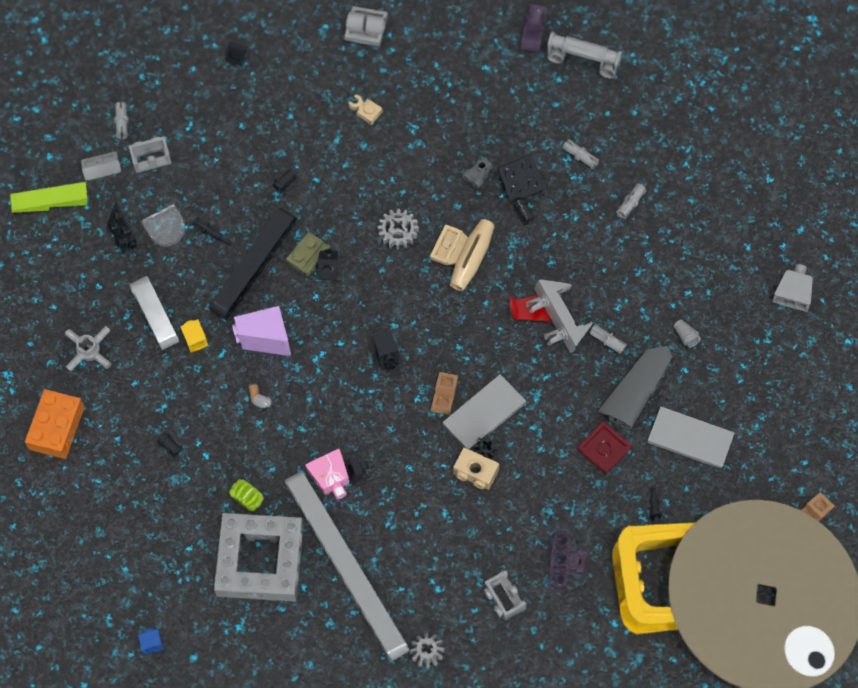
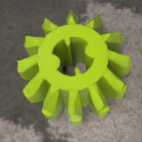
(246, 495)

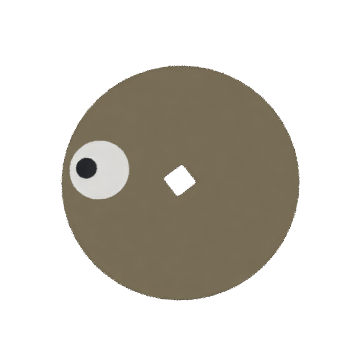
(756, 643)

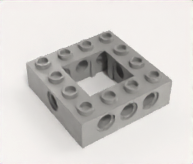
(277, 586)

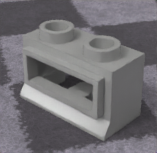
(142, 148)
(511, 592)

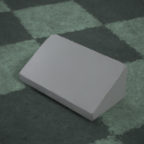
(100, 166)

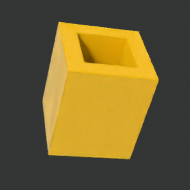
(194, 335)

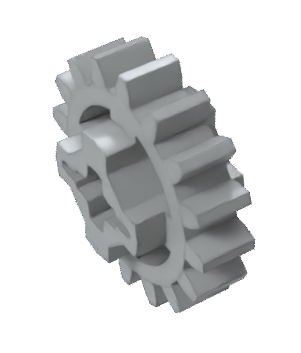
(398, 229)

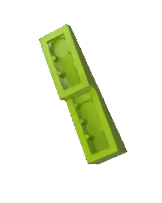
(49, 197)

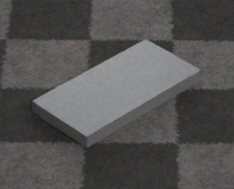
(484, 412)
(691, 437)

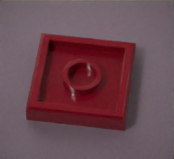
(604, 448)

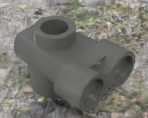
(478, 173)

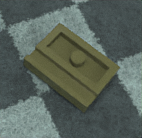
(306, 254)

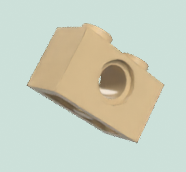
(469, 460)

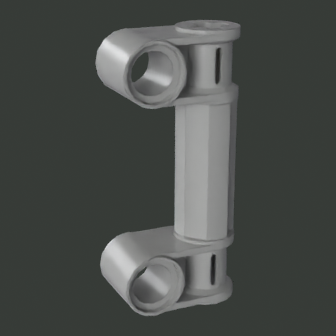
(559, 46)

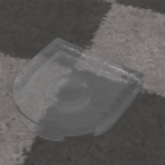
(165, 226)

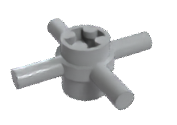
(93, 346)

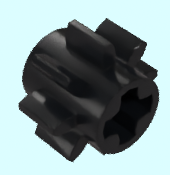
(482, 443)

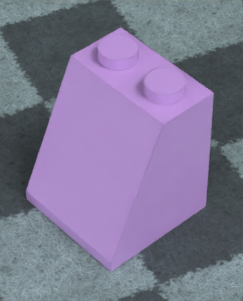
(262, 332)

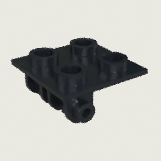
(120, 229)

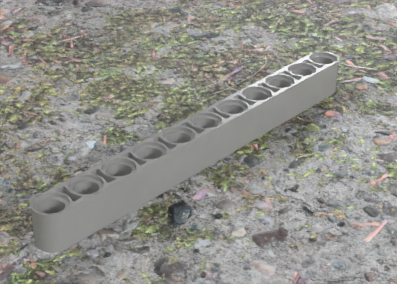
(346, 566)

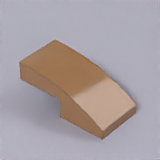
(444, 393)
(818, 507)

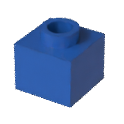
(150, 641)

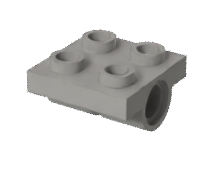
(365, 26)

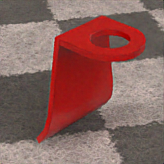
(521, 312)

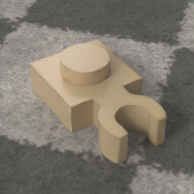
(366, 110)

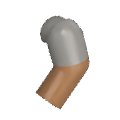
(258, 399)

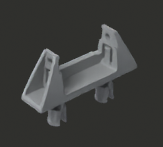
(550, 299)

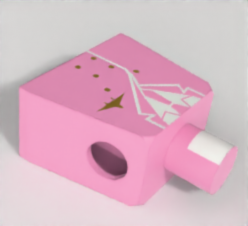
(329, 473)

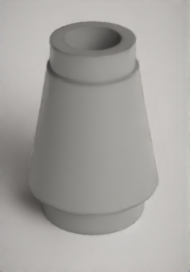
(687, 334)

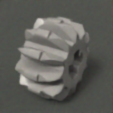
(424, 657)

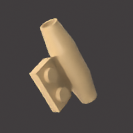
(463, 251)

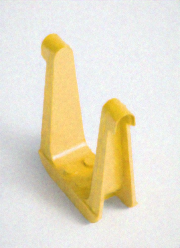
(634, 611)

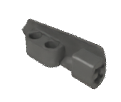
(636, 388)

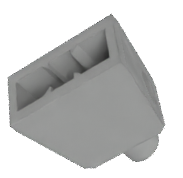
(795, 289)

